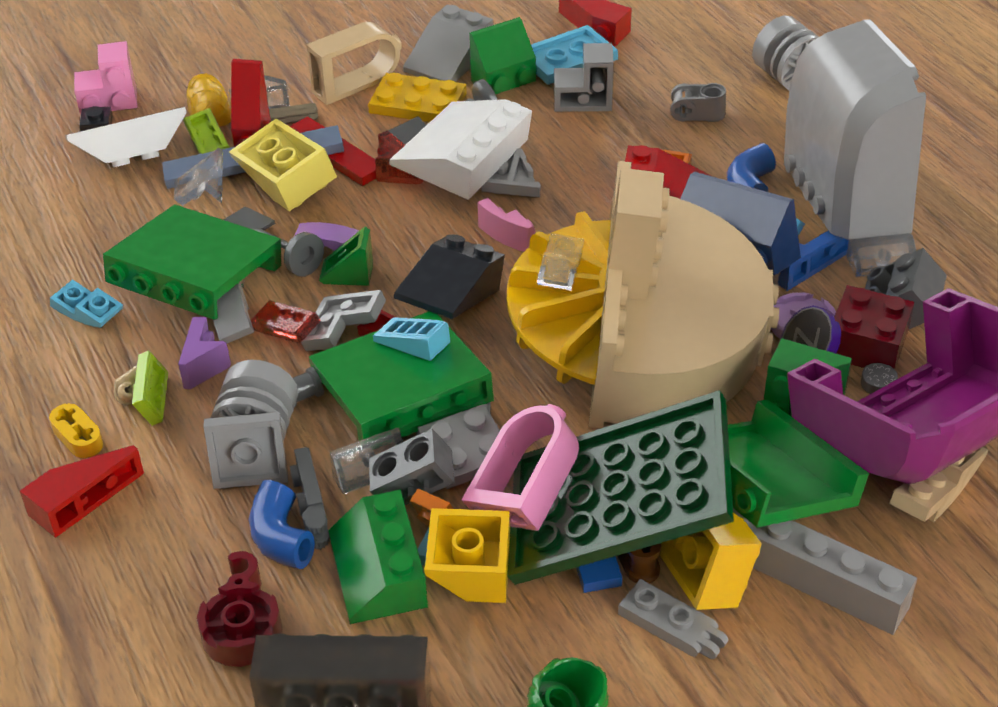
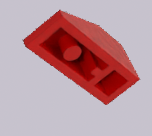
(605, 17)
(248, 99)
(76, 489)

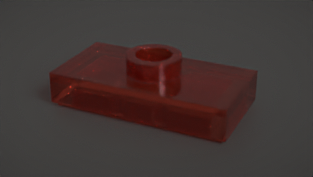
(285, 321)

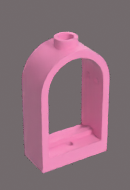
(542, 488)

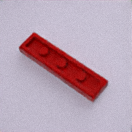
(350, 162)

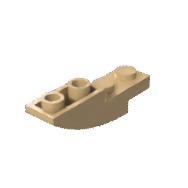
(933, 496)

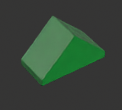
(350, 262)

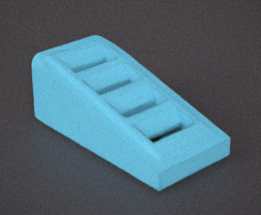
(420, 336)

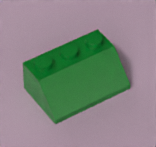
(378, 559)

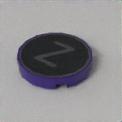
(814, 328)

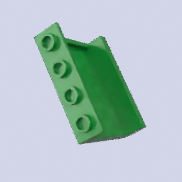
(189, 259)
(395, 389)
(788, 470)

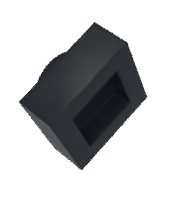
(95, 117)

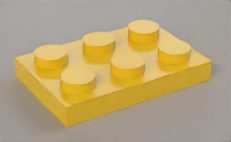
(414, 96)

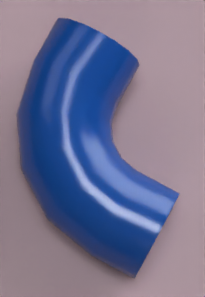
(752, 164)
(270, 528)

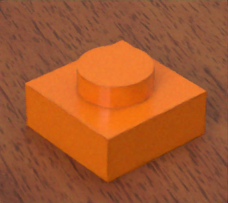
(424, 502)

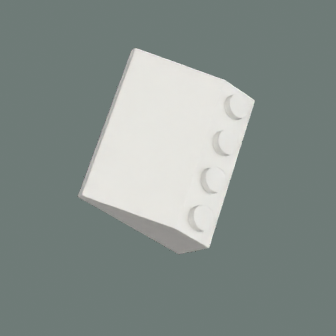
(465, 144)

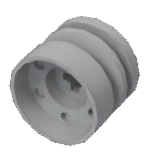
(780, 46)
(257, 389)

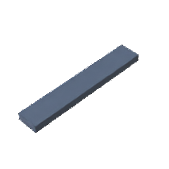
(326, 137)

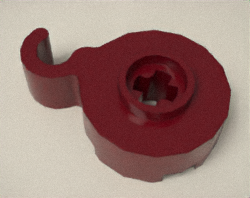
(238, 614)

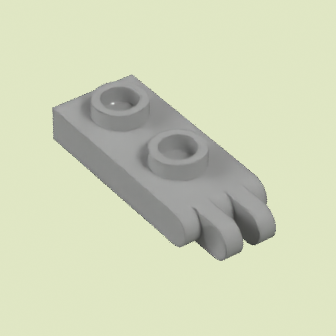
(672, 620)

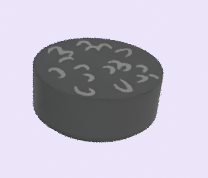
(877, 376)

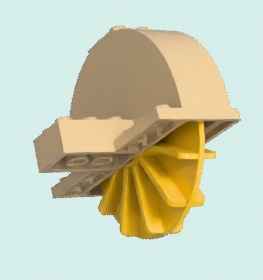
(658, 307)

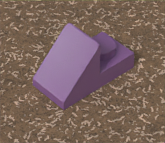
(202, 355)

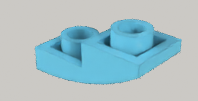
(85, 306)

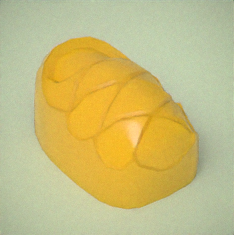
(207, 92)

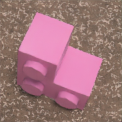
(111, 84)

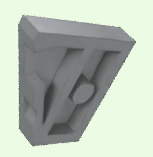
(514, 178)

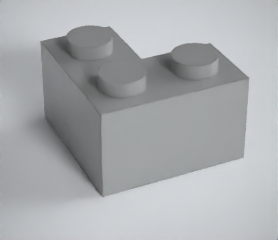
(589, 86)

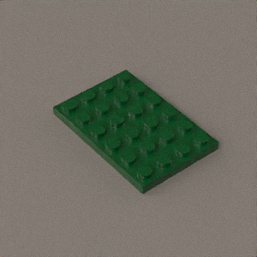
(631, 489)

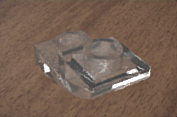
(560, 262)

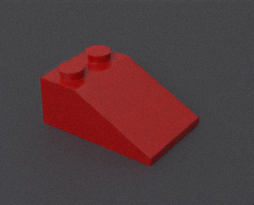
(656, 160)

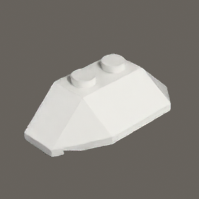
(130, 137)

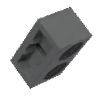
(413, 464)

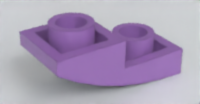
(331, 234)

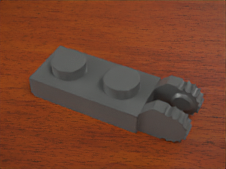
(310, 498)

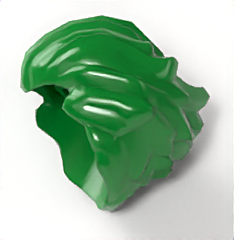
(569, 684)

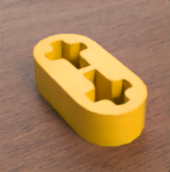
(70, 434)

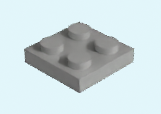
(469, 437)
(245, 450)

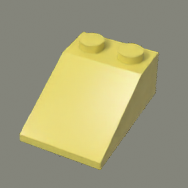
(284, 163)

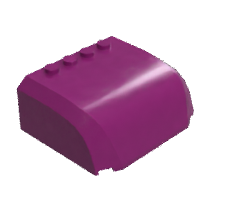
(924, 416)

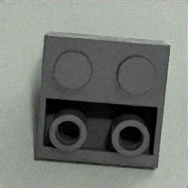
(910, 277)

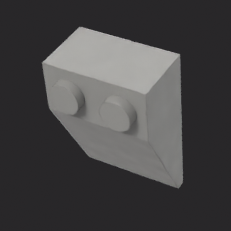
(445, 44)

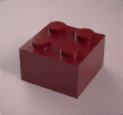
(872, 326)

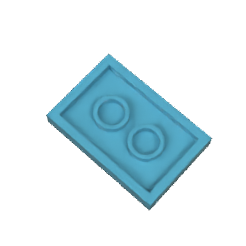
(564, 51)

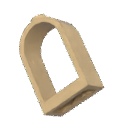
(323, 50)

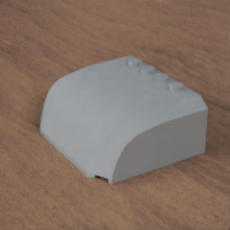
(856, 132)

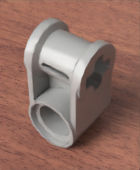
(701, 102)

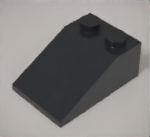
(452, 277)

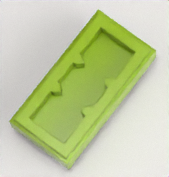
(205, 131)
(150, 388)

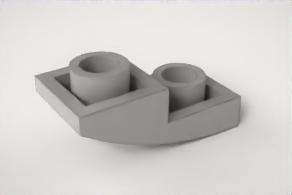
(233, 317)

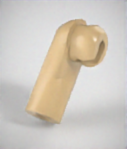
(124, 387)

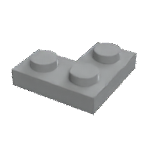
(340, 311)

